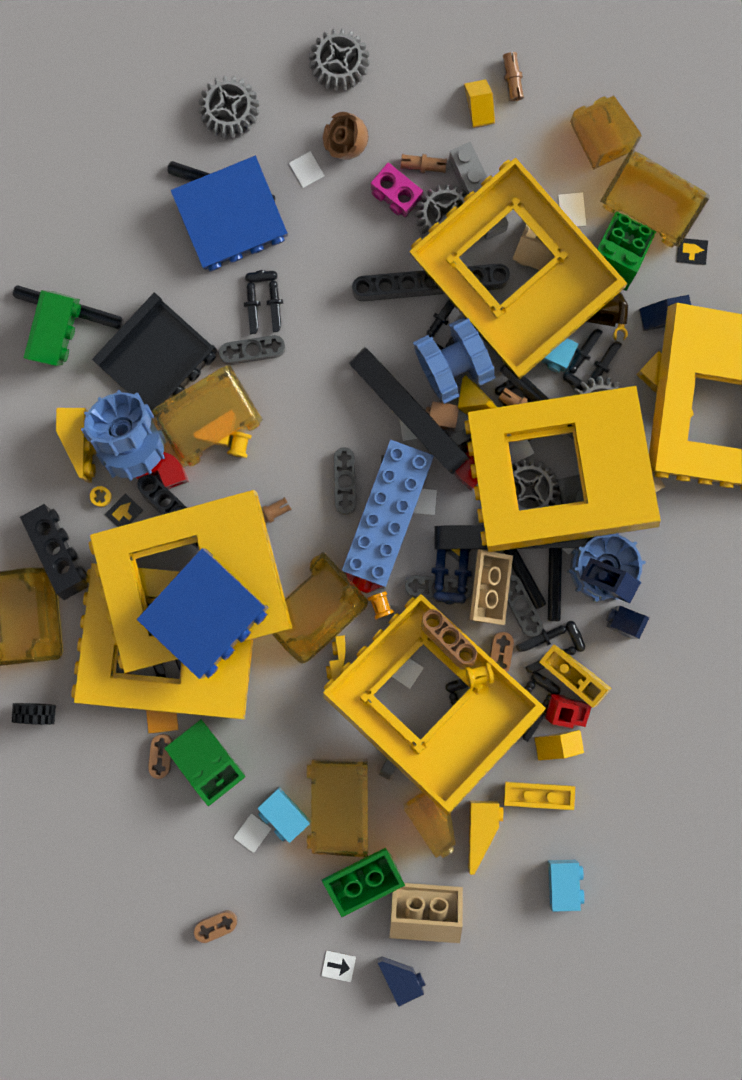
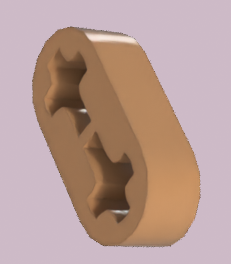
(507, 652)
(155, 755)
(217, 931)

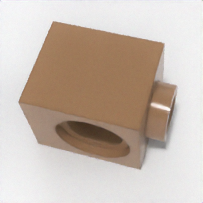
(444, 415)

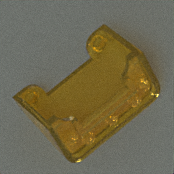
(655, 197)
(206, 414)
(320, 609)
(28, 617)
(339, 807)

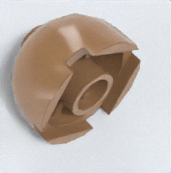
(345, 136)

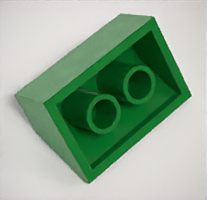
(52, 328)
(363, 882)

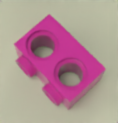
(400, 187)

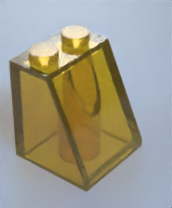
(604, 131)
(432, 824)

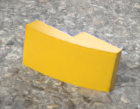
(339, 649)

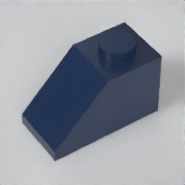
(655, 315)
(610, 580)
(626, 622)
(402, 980)

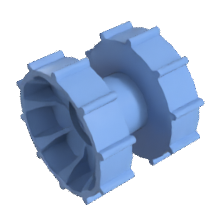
(464, 355)
(124, 435)
(610, 548)

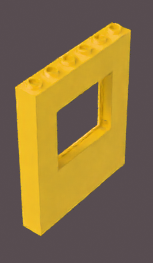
(551, 301)
(703, 344)
(610, 463)
(226, 527)
(218, 696)
(464, 741)

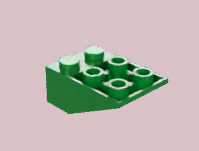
(626, 245)
(205, 762)

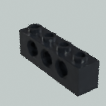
(35, 524)

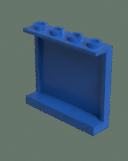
(230, 213)
(203, 614)

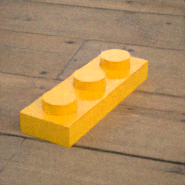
(539, 795)

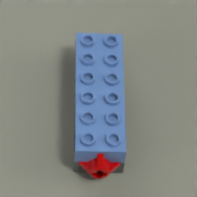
(386, 516)

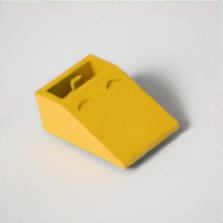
(80, 451)

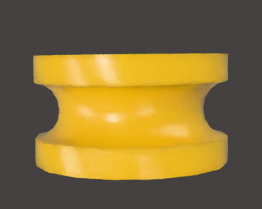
(93, 496)

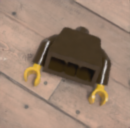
(613, 312)

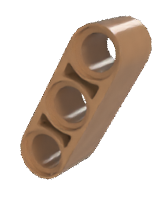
(447, 628)

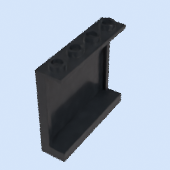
(155, 353)

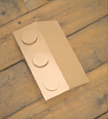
(532, 251)
(490, 587)
(427, 913)

